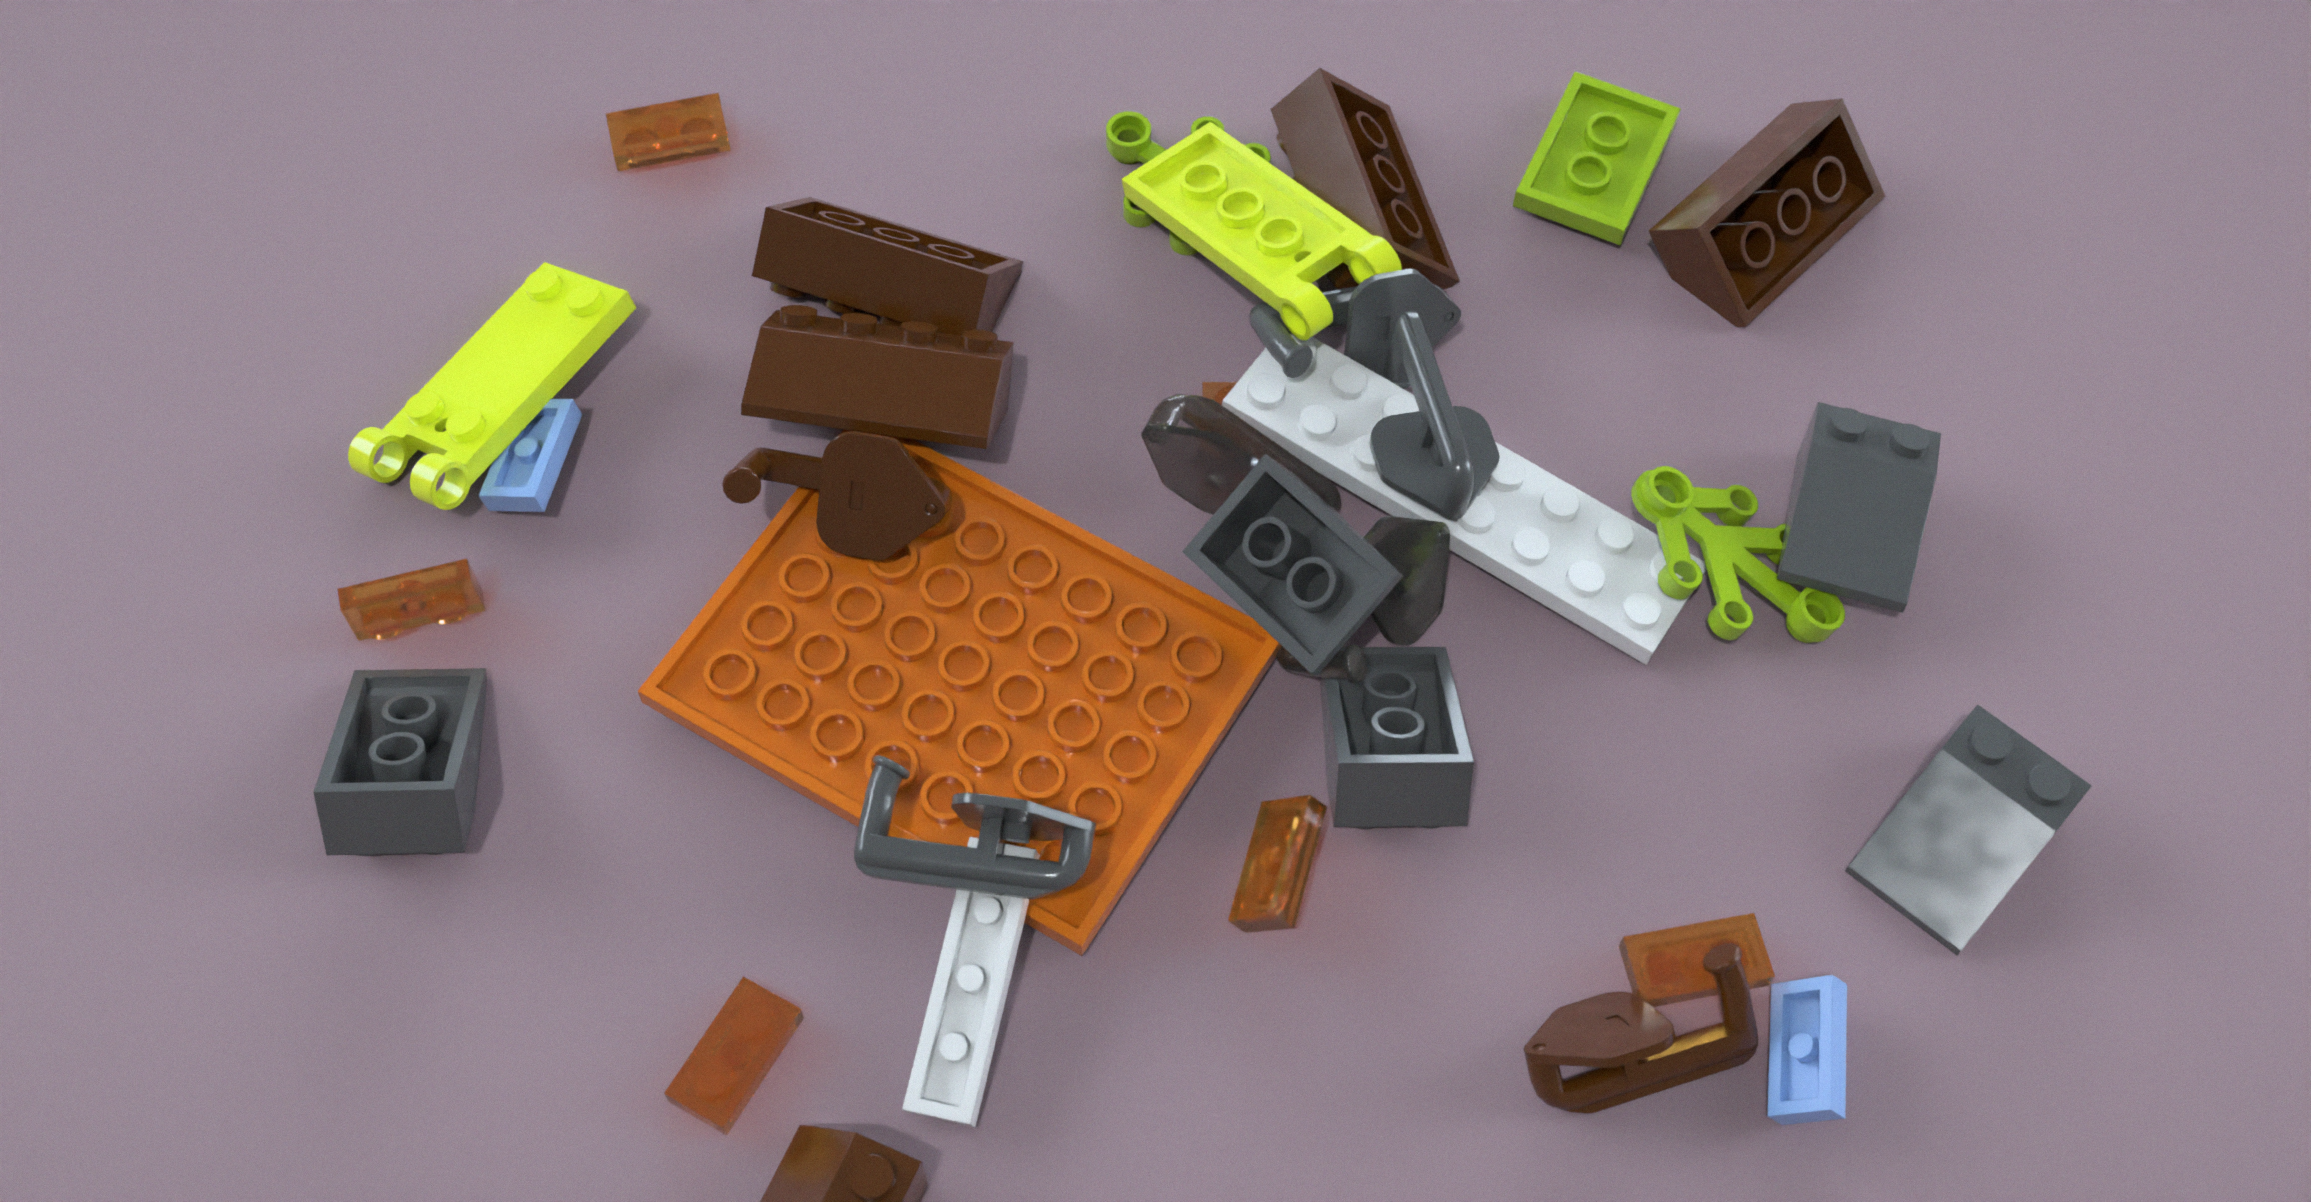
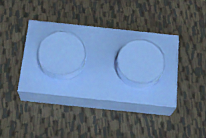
(530, 465)
(1807, 1050)

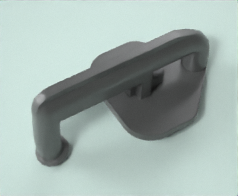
(1370, 319)
(1441, 450)
(970, 868)

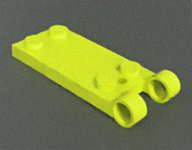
(1256, 224)
(494, 385)

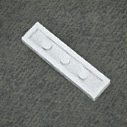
(966, 1003)

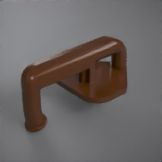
(868, 491)
(1638, 1045)

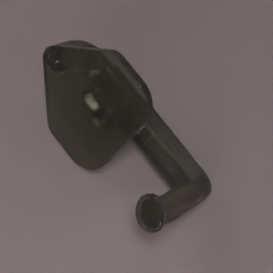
(1217, 454)
(1421, 555)

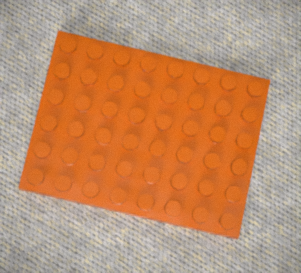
(980, 662)

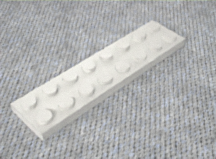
(1520, 526)

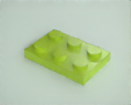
(1596, 158)

